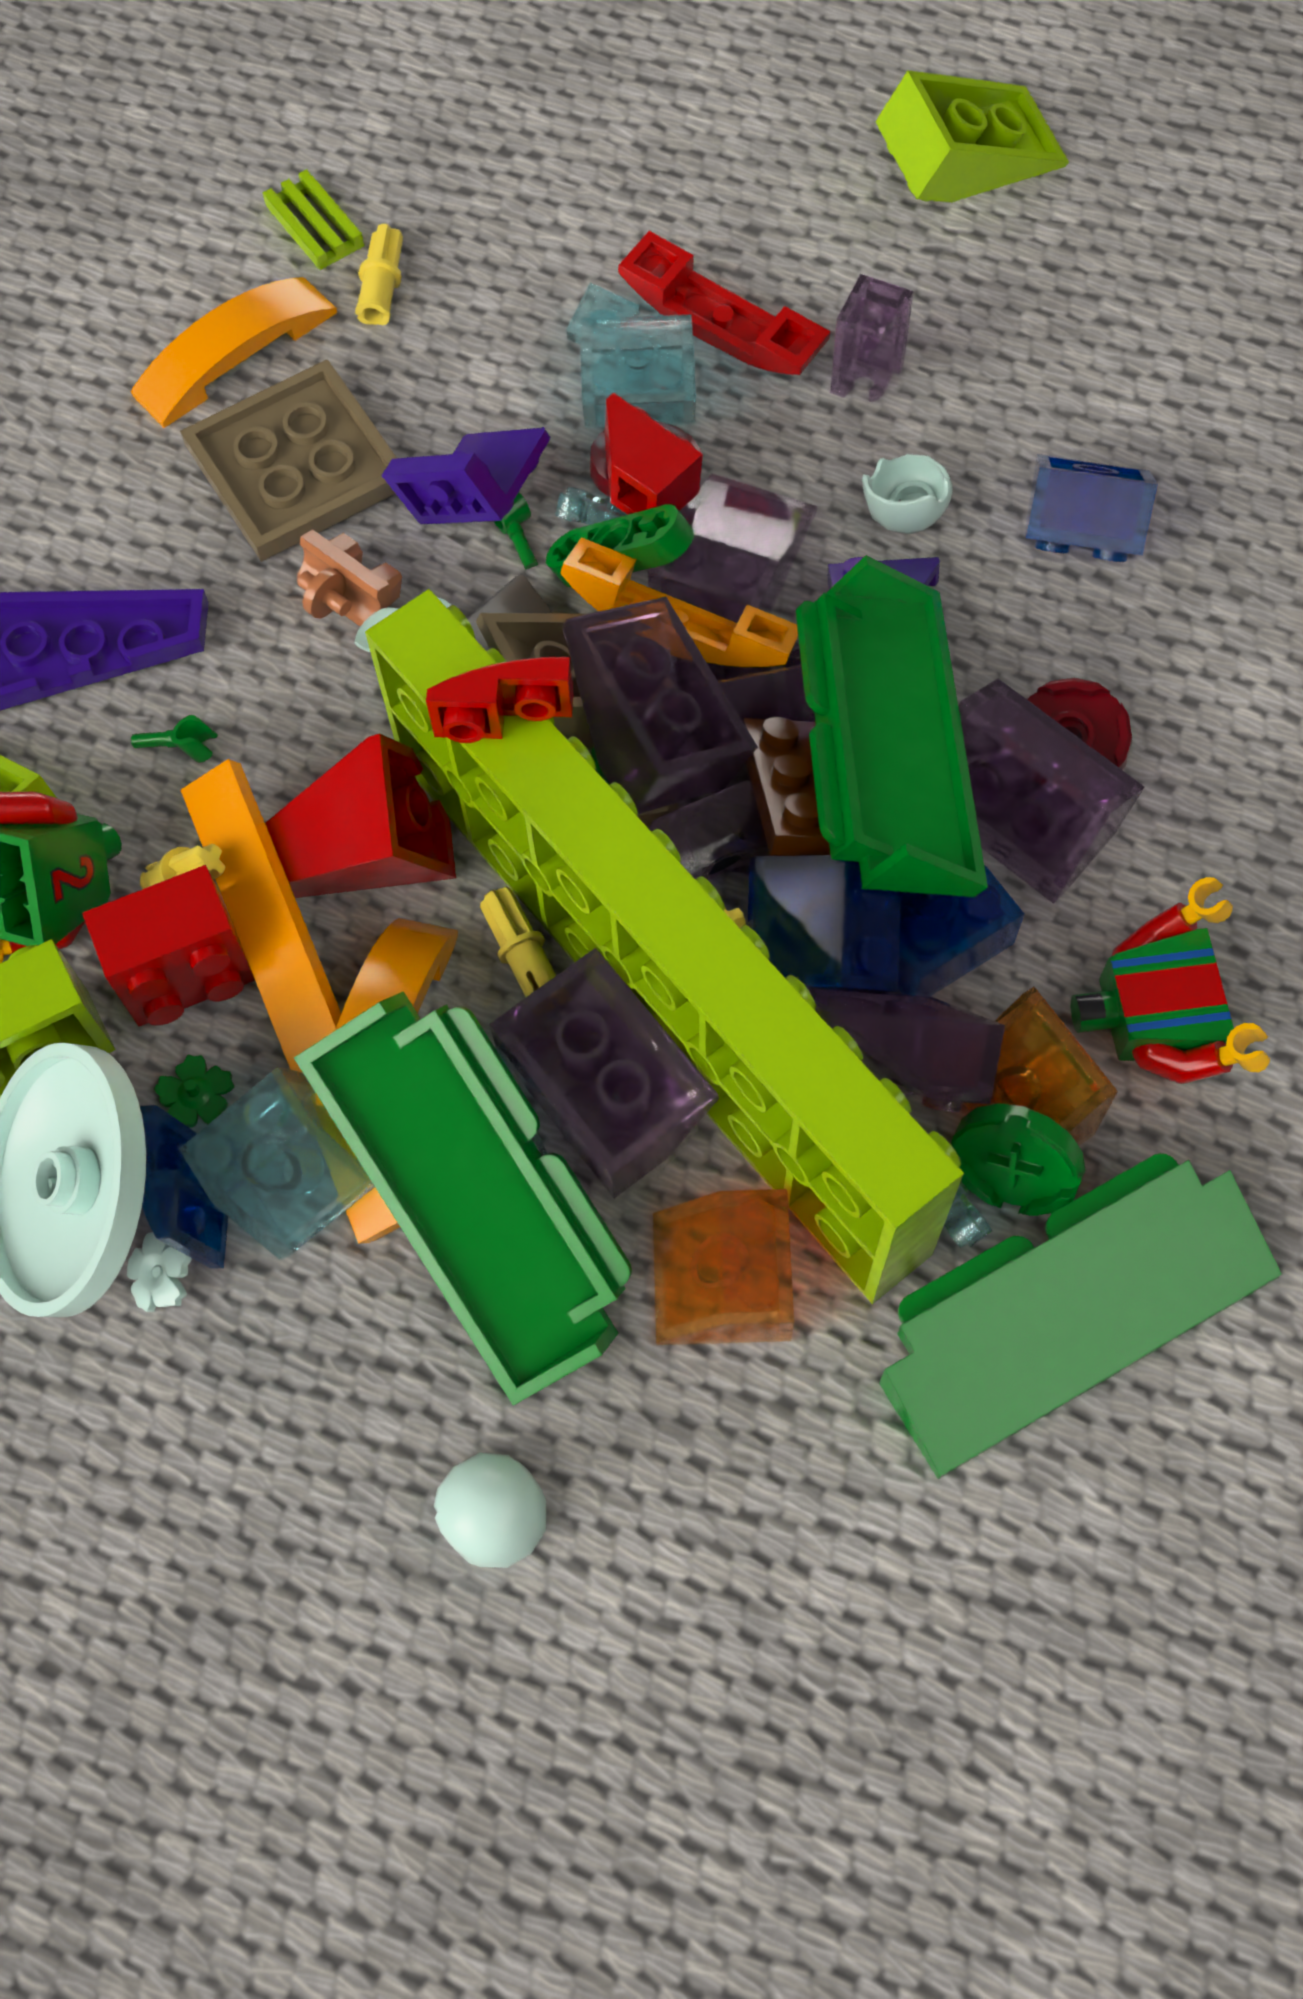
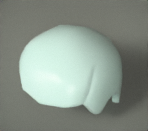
(920, 485)
(491, 1510)

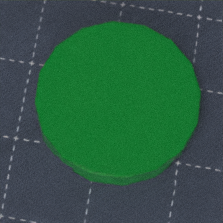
(1018, 1158)

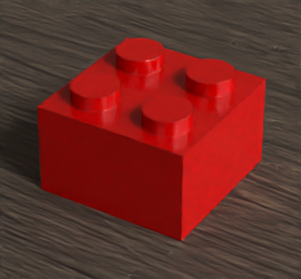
(169, 947)

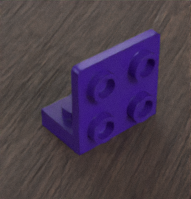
(472, 482)

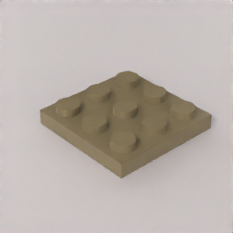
(292, 459)

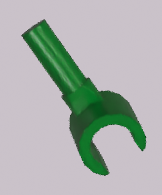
(511, 525)
(186, 735)

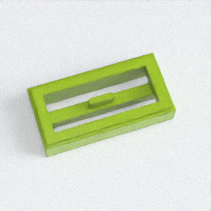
(295, 194)

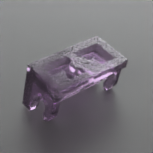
(871, 336)

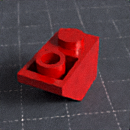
(647, 461)

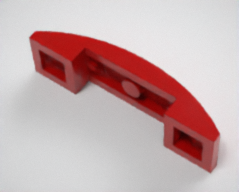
(667, 282)

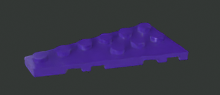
(85, 637)

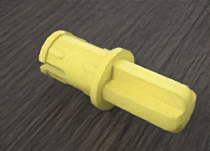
(379, 276)
(183, 860)
(517, 940)

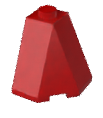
(364, 826)

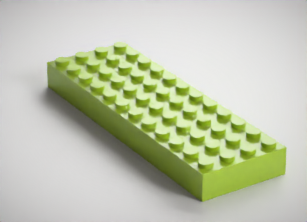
(601, 880)

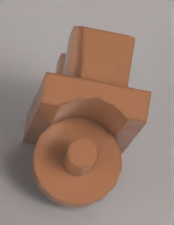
(340, 582)

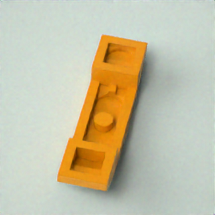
(225, 339)
(754, 641)
(401, 960)

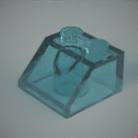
(643, 363)
(277, 1163)

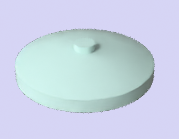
(67, 1179)

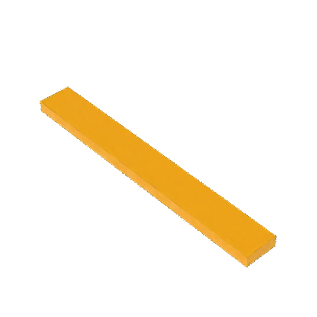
(272, 936)

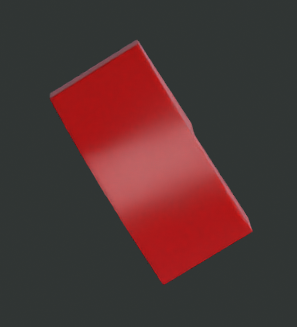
(476, 701)

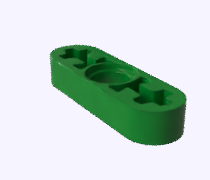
(648, 536)

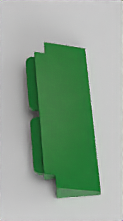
(889, 734)
(469, 1188)
(1052, 1320)

